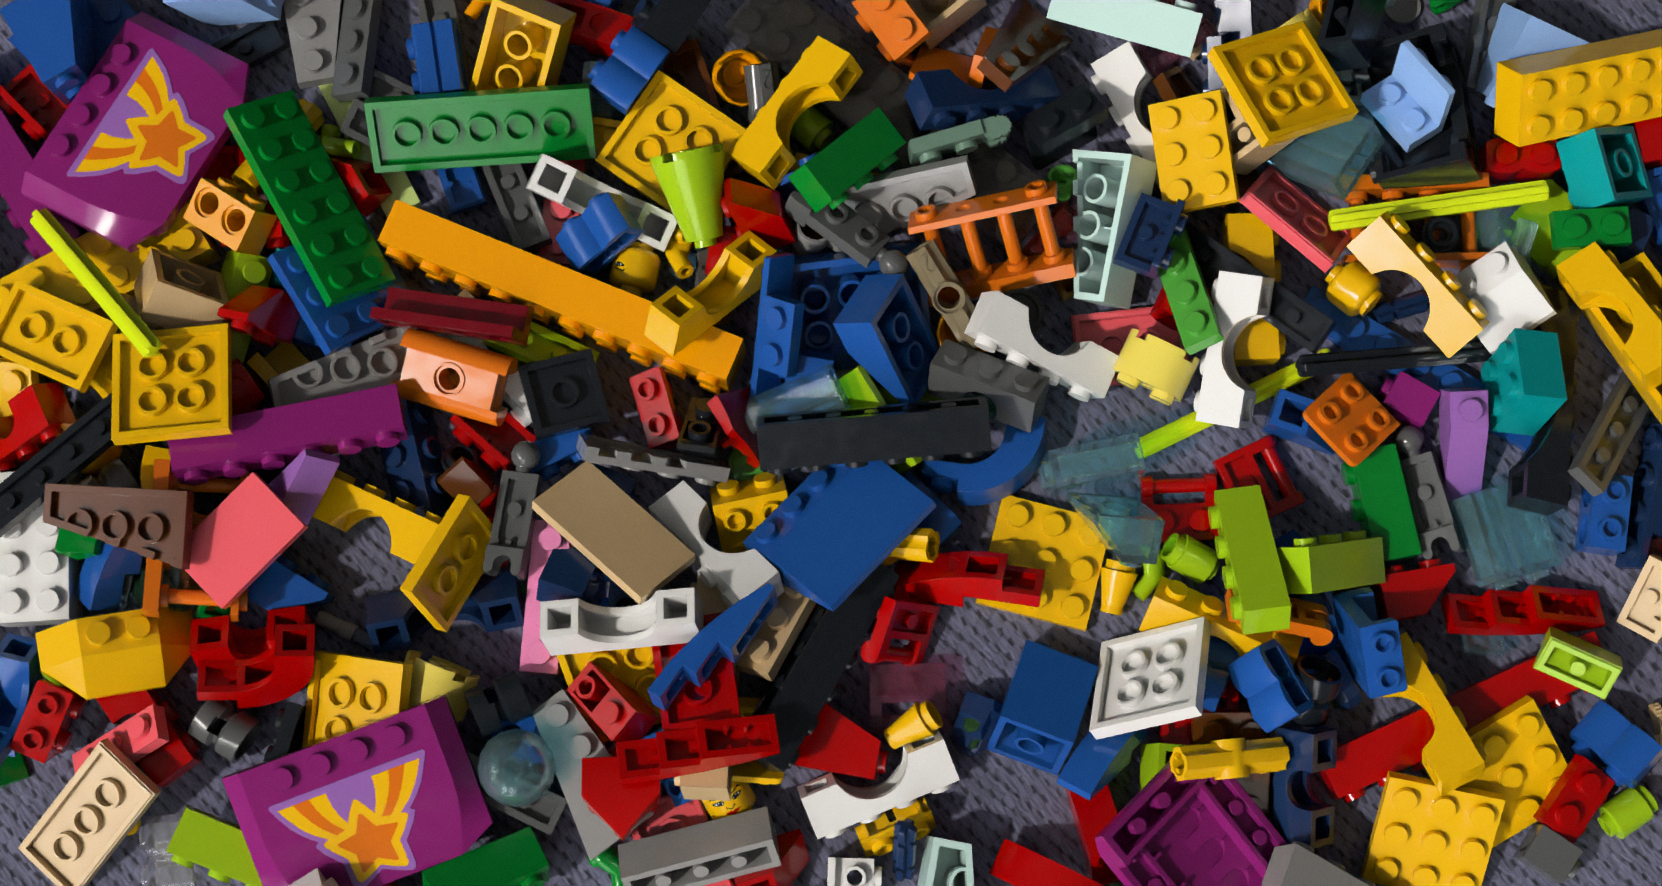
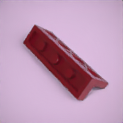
(455, 316)

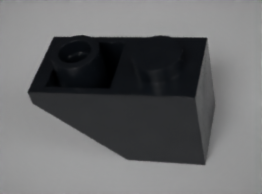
(701, 431)

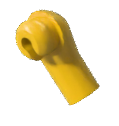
(677, 254)

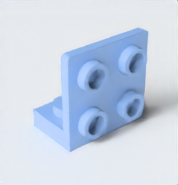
(1412, 99)

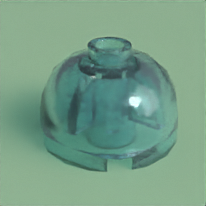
(516, 767)

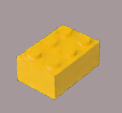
(522, 45)

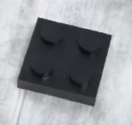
(564, 394)

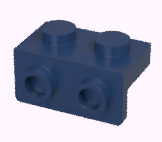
(1149, 236)

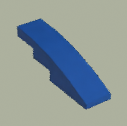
(723, 637)

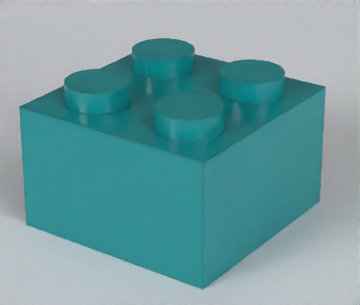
(1604, 168)
(1524, 382)

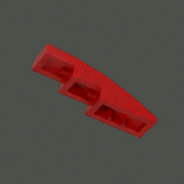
(1522, 612)
(697, 749)

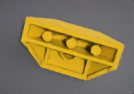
(116, 652)

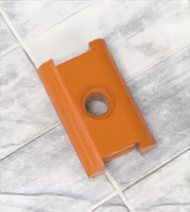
(480, 371)

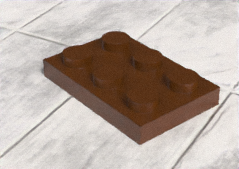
(1228, 725)

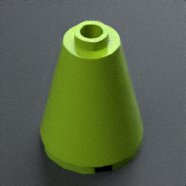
(693, 190)

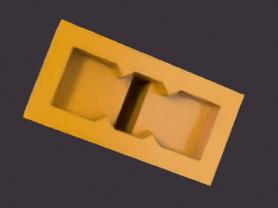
(230, 216)

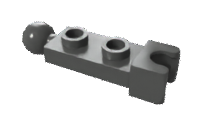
(849, 233)
(1427, 494)
(514, 513)

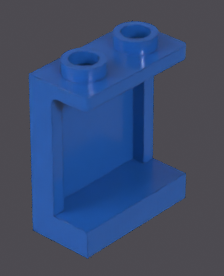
(1369, 645)

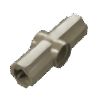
(936, 274)

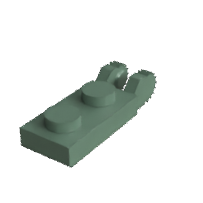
(960, 139)

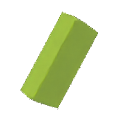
(1578, 662)

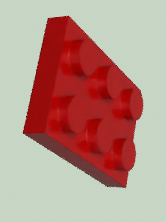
(713, 701)

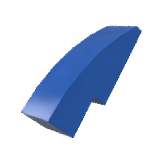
(103, 577)
(1099, 761)

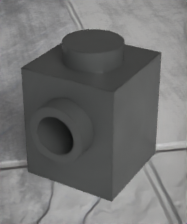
(1549, 854)

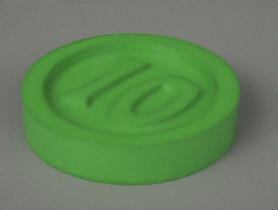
(740, 468)

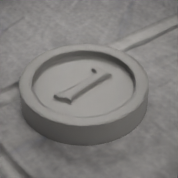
(1403, 11)

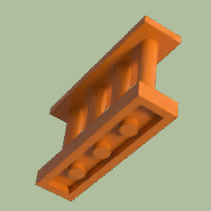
(1367, 189)
(1019, 269)
(159, 594)

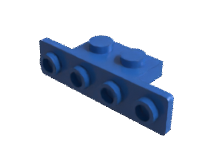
(777, 326)

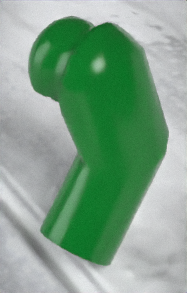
(610, 863)

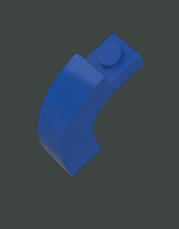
(995, 476)
(17, 680)

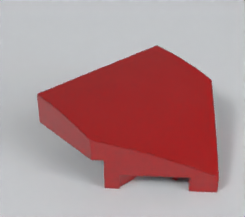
(729, 412)
(614, 803)

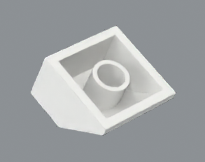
(1507, 292)

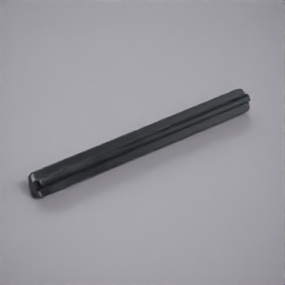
(1387, 359)

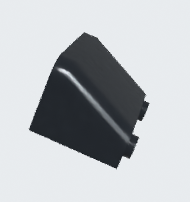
(1447, 156)

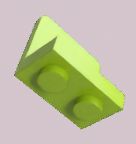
(1542, 249)

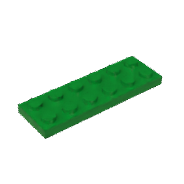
(480, 127)
(309, 198)

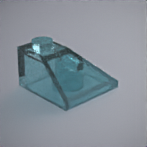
(1122, 525)

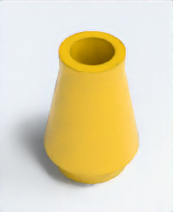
(1116, 586)
(915, 724)

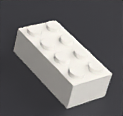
(34, 578)

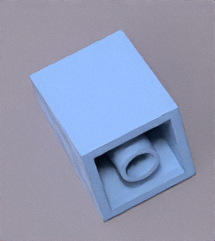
(229, 11)
(1516, 37)

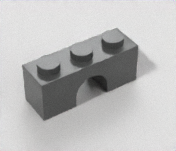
(1014, 390)

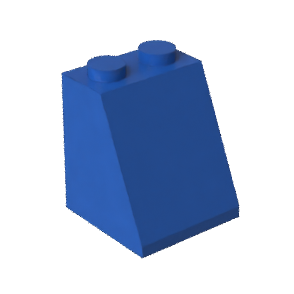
(56, 41)
(1043, 707)

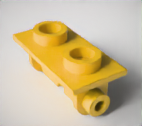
(879, 835)

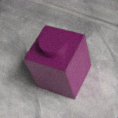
(1407, 399)

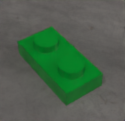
(1584, 226)

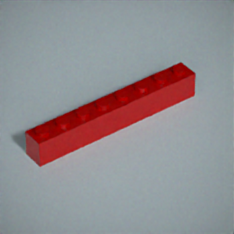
(1402, 740)

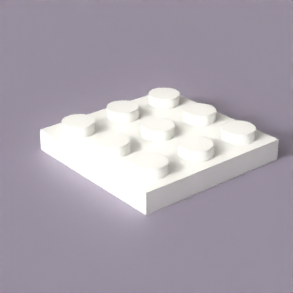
(1151, 678)

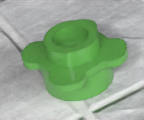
(1064, 177)

